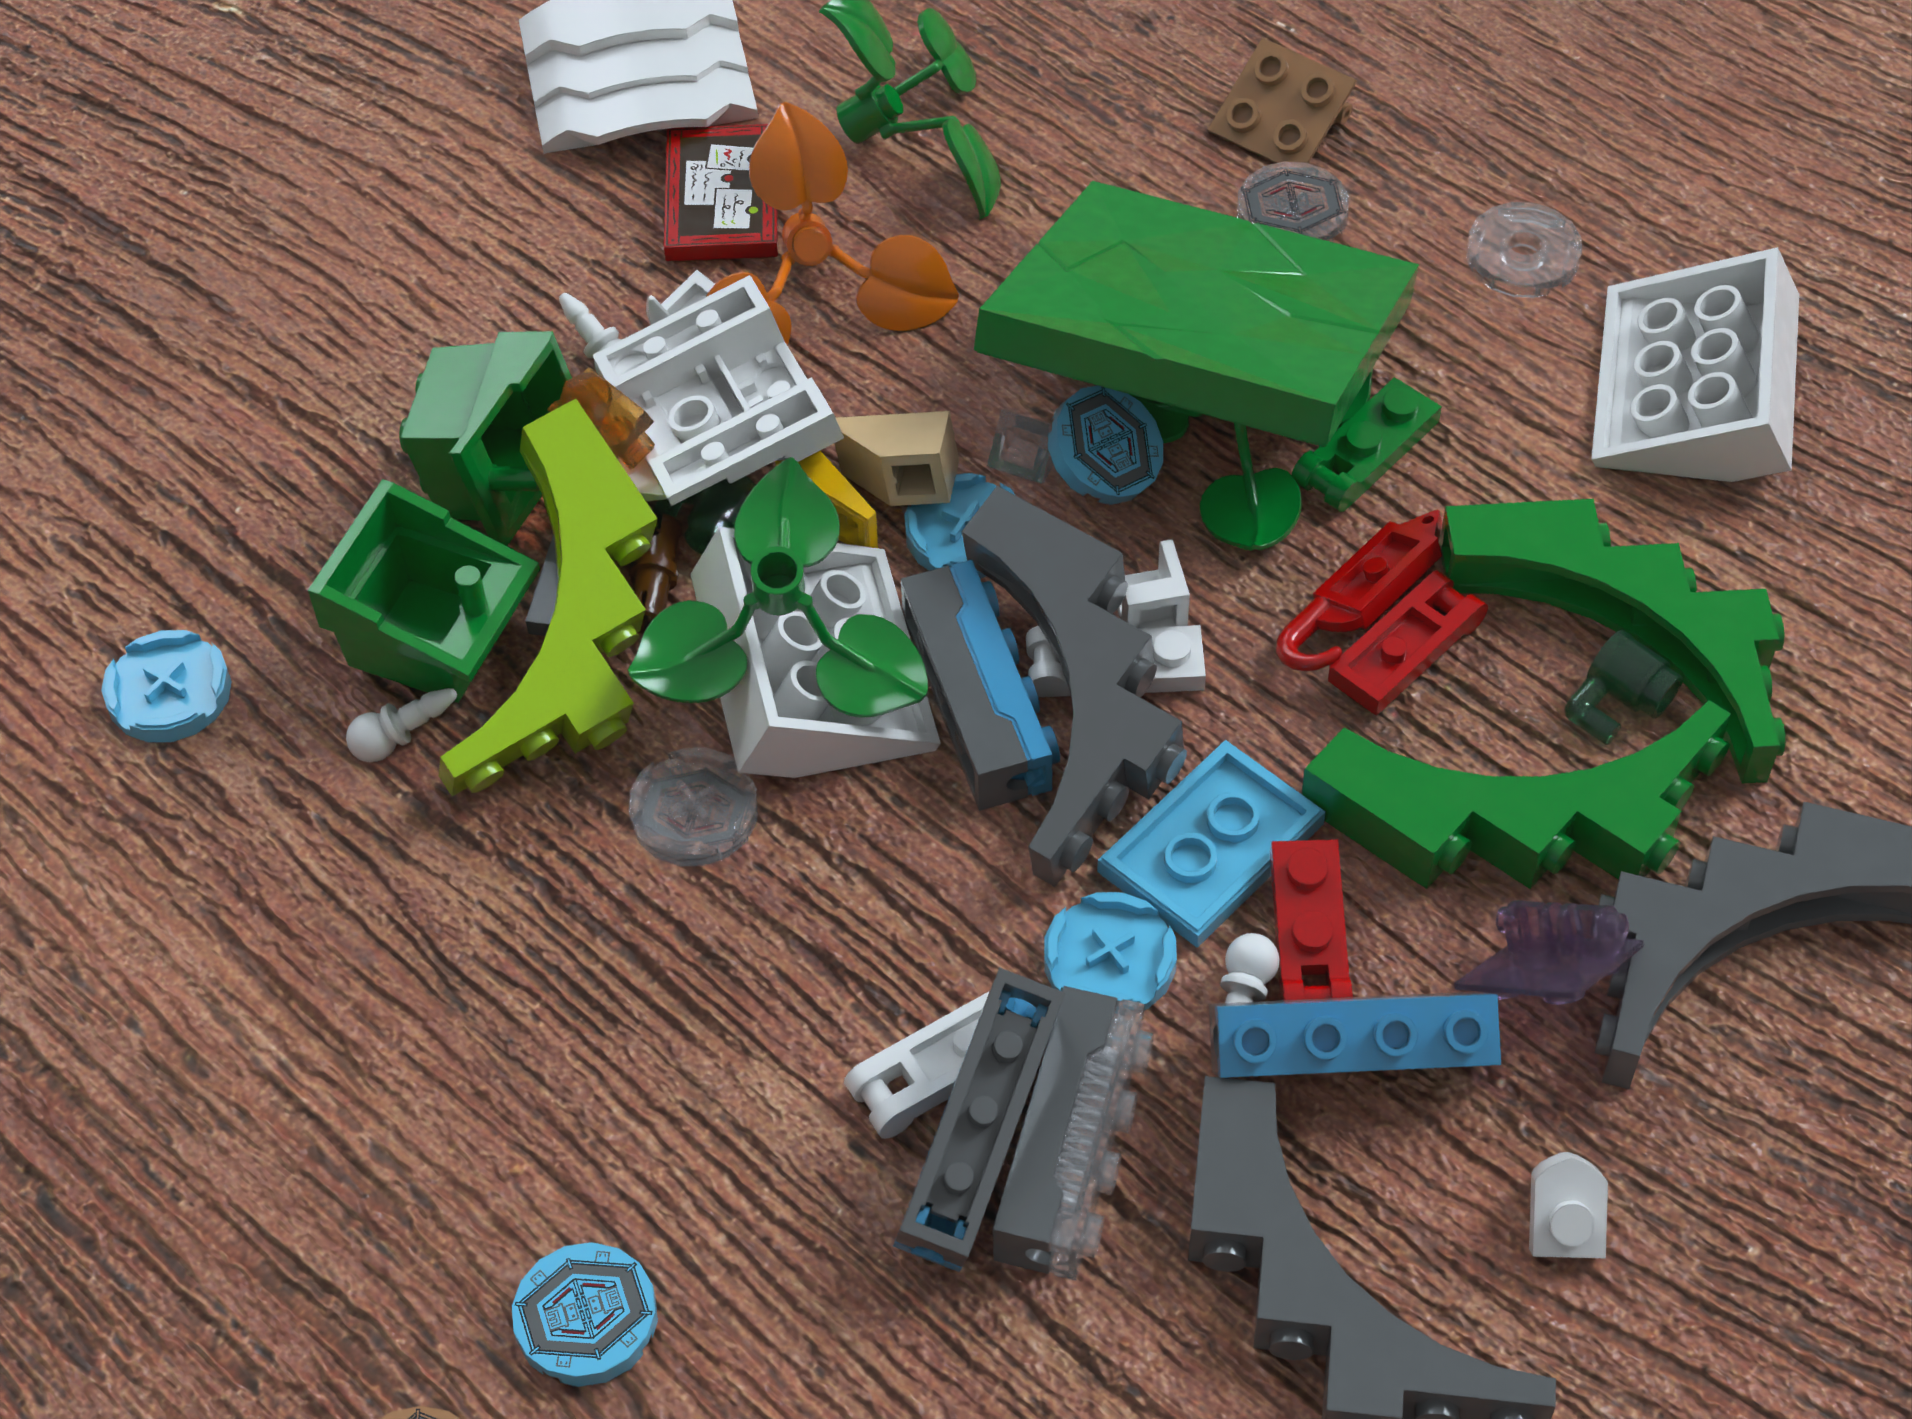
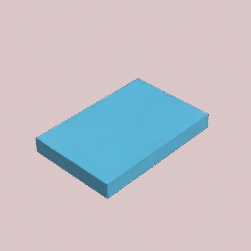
(1209, 842)

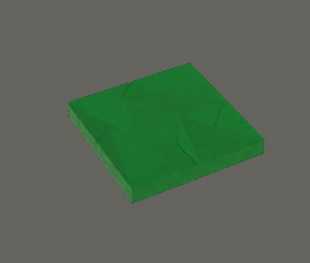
(1200, 312)

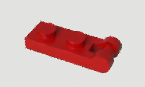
(1406, 642)
(1309, 918)

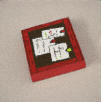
(711, 197)

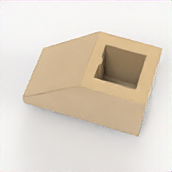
(900, 456)

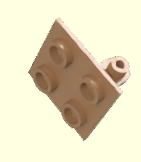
(1283, 105)

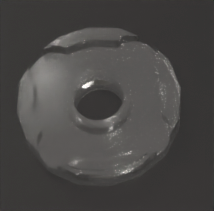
(1528, 225)

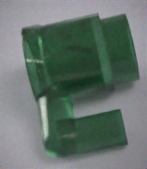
(712, 509)
(1630, 676)

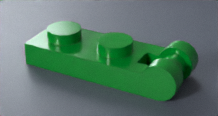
(1368, 444)

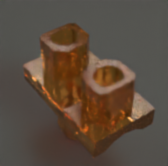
(613, 414)

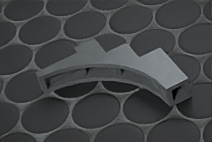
(1116, 737)
(1821, 873)
(1305, 1298)

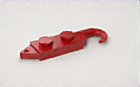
(1363, 588)

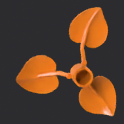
(803, 164)

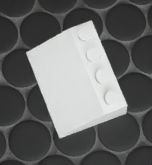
(1700, 371)
(776, 710)

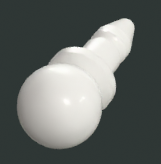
(588, 327)
(375, 735)
(1250, 964)

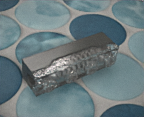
(1069, 1135)

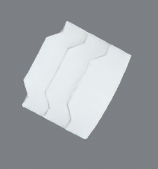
(633, 68)
(718, 394)

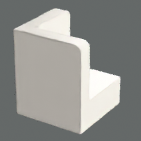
(1158, 595)

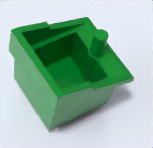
(471, 422)
(418, 592)

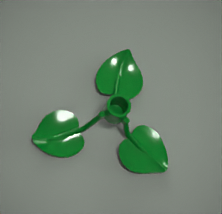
(877, 107)
(1249, 508)
(780, 530)

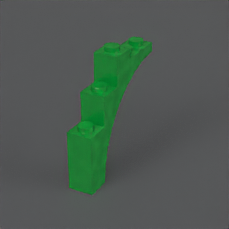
(1566, 560)
(1524, 825)

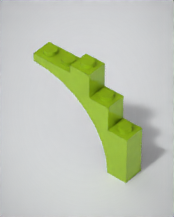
(570, 685)

